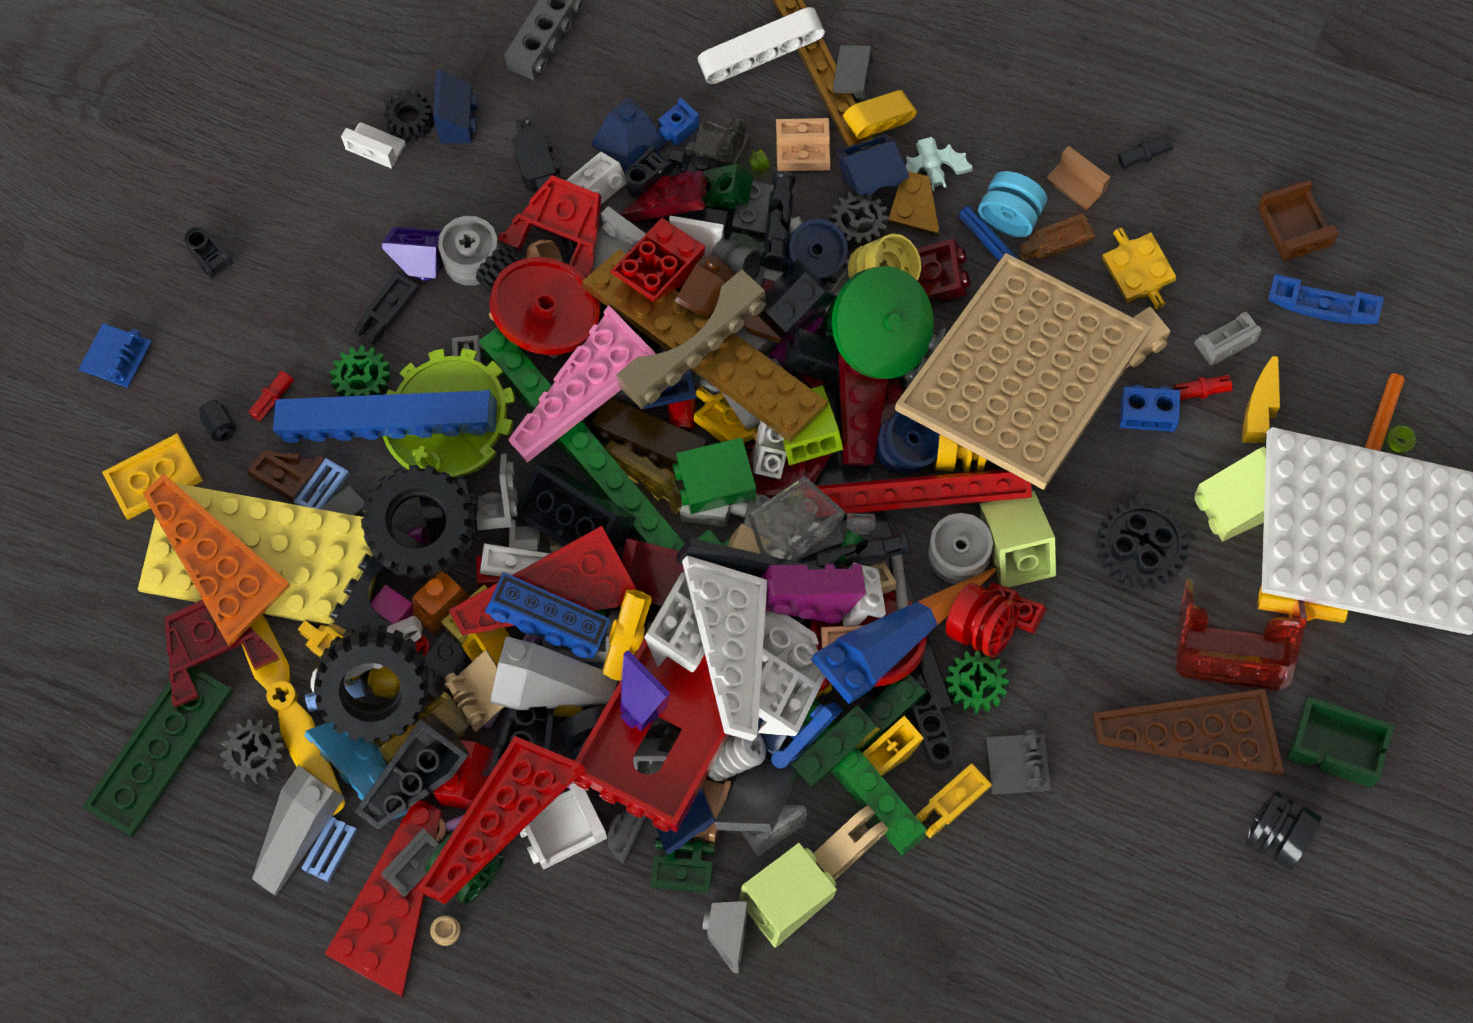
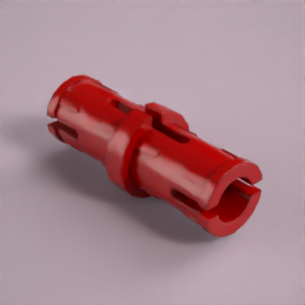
(1204, 387)

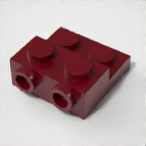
(943, 270)

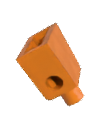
(436, 599)

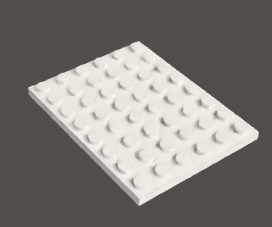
(1368, 531)

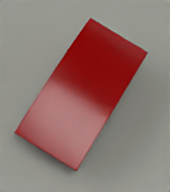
(1029, 611)

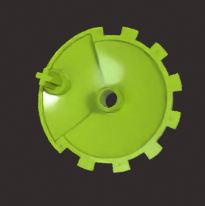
(463, 452)

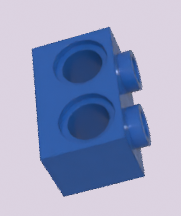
(1149, 416)

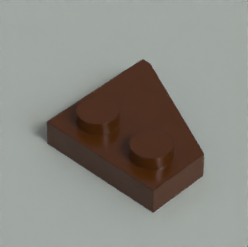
(284, 472)

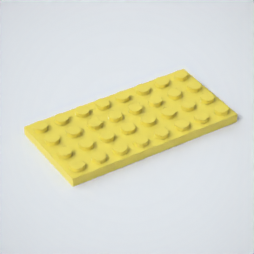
(303, 544)

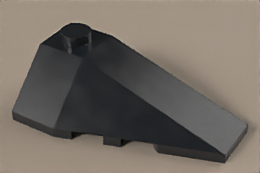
(419, 767)

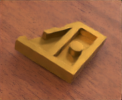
(915, 205)

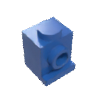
(678, 131)

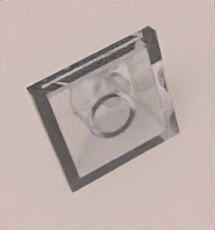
(790, 820)

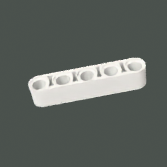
(761, 45)

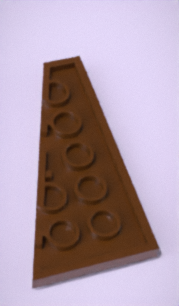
(1210, 729)

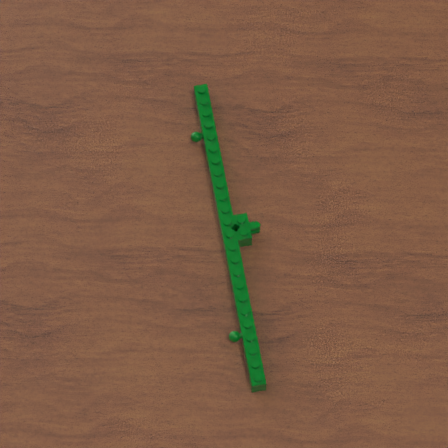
(612, 482)

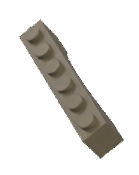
(650, 375)

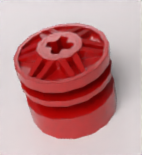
(982, 619)

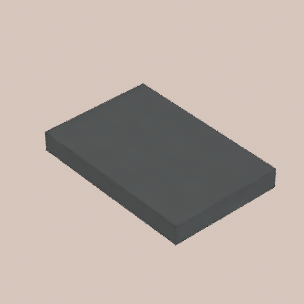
(757, 798)

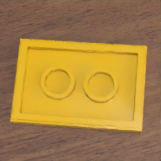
(136, 474)

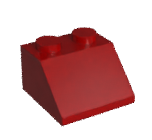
(467, 781)

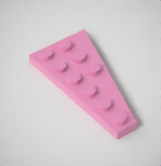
(581, 384)

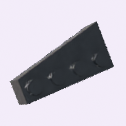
(531, 725)

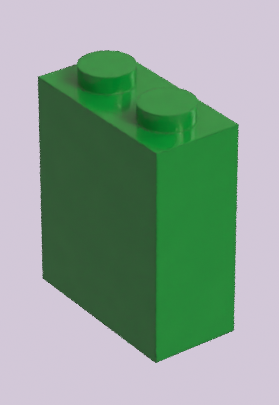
(715, 476)

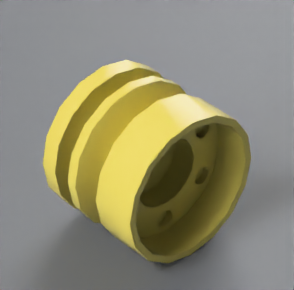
(889, 251)

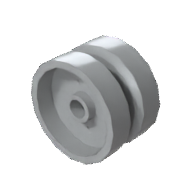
(465, 246)
(959, 547)

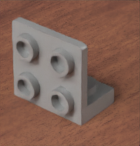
(615, 235)
(497, 509)

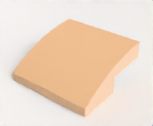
(803, 144)

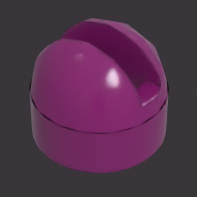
(419, 534)

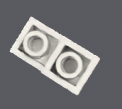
(769, 452)

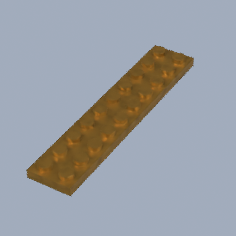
(733, 368)

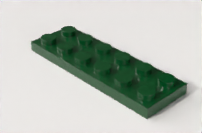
(155, 754)

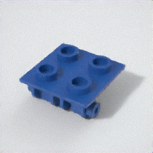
(115, 355)

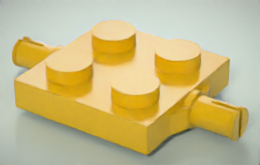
(1139, 268)
(720, 419)

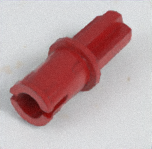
(269, 396)

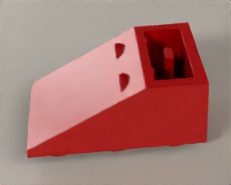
(660, 261)

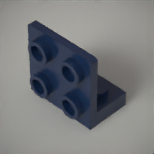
(696, 820)

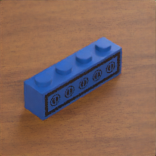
(547, 616)

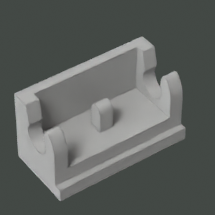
(1228, 339)

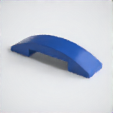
(1324, 304)

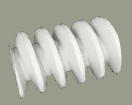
(737, 757)

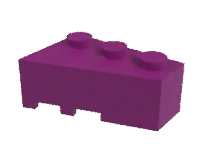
(813, 593)

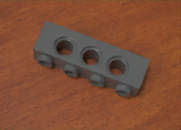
(543, 15)

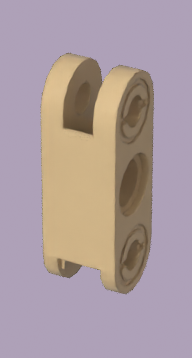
(849, 843)

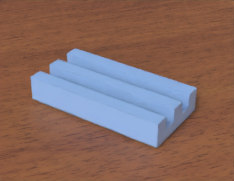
(330, 493)
(341, 826)

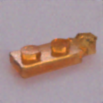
(1057, 237)

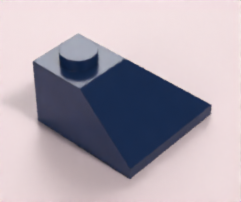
(627, 134)

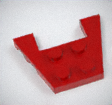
(564, 211)

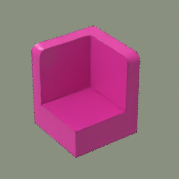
(392, 605)

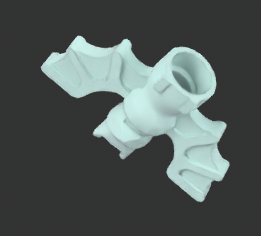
(931, 160)

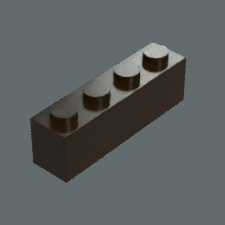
(643, 433)

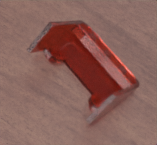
(1238, 656)

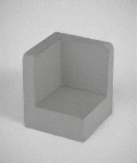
(524, 537)

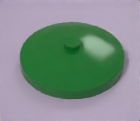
(882, 322)

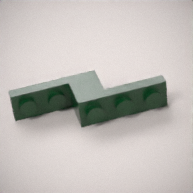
(858, 729)

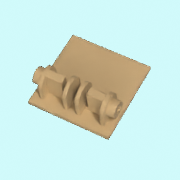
(474, 689)

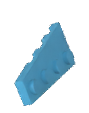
(355, 760)

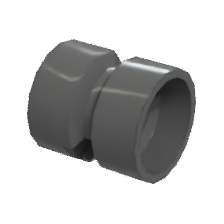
(738, 257)

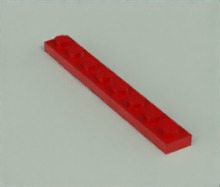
(928, 491)

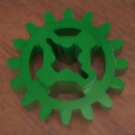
(360, 363)
(965, 682)

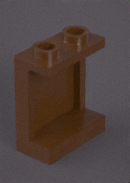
(1295, 221)

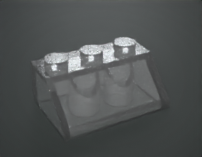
(795, 521)

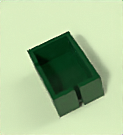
(1340, 742)

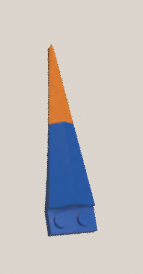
(867, 654)

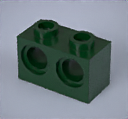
(727, 187)

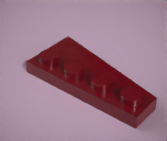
(861, 414)

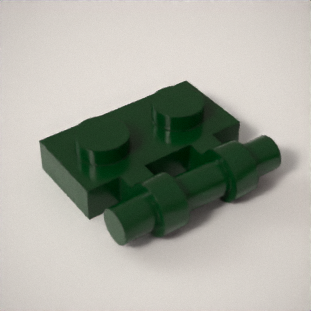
(681, 873)

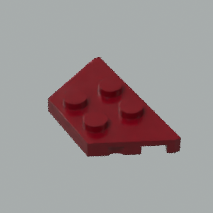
(669, 197)
(791, 473)

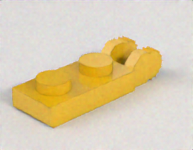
(955, 798)

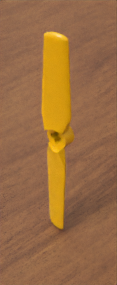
(292, 717)

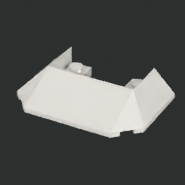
(787, 673)

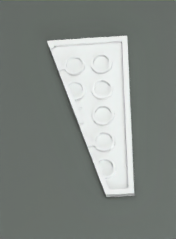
(731, 628)

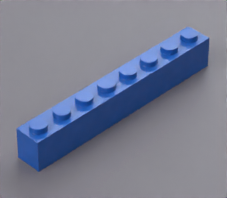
(385, 416)

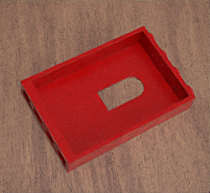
(613, 744)

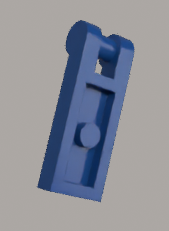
(822, 718)

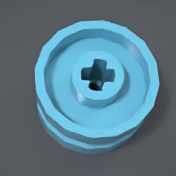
(1012, 204)

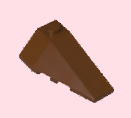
(703, 291)

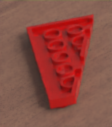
(580, 572)
(510, 799)
(382, 923)

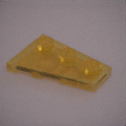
(657, 481)

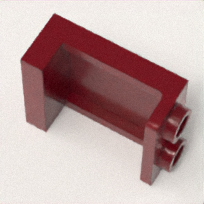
(651, 568)

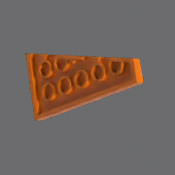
(224, 570)

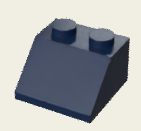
(454, 109)

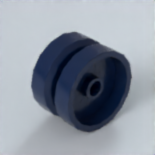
(825, 238)
(906, 445)

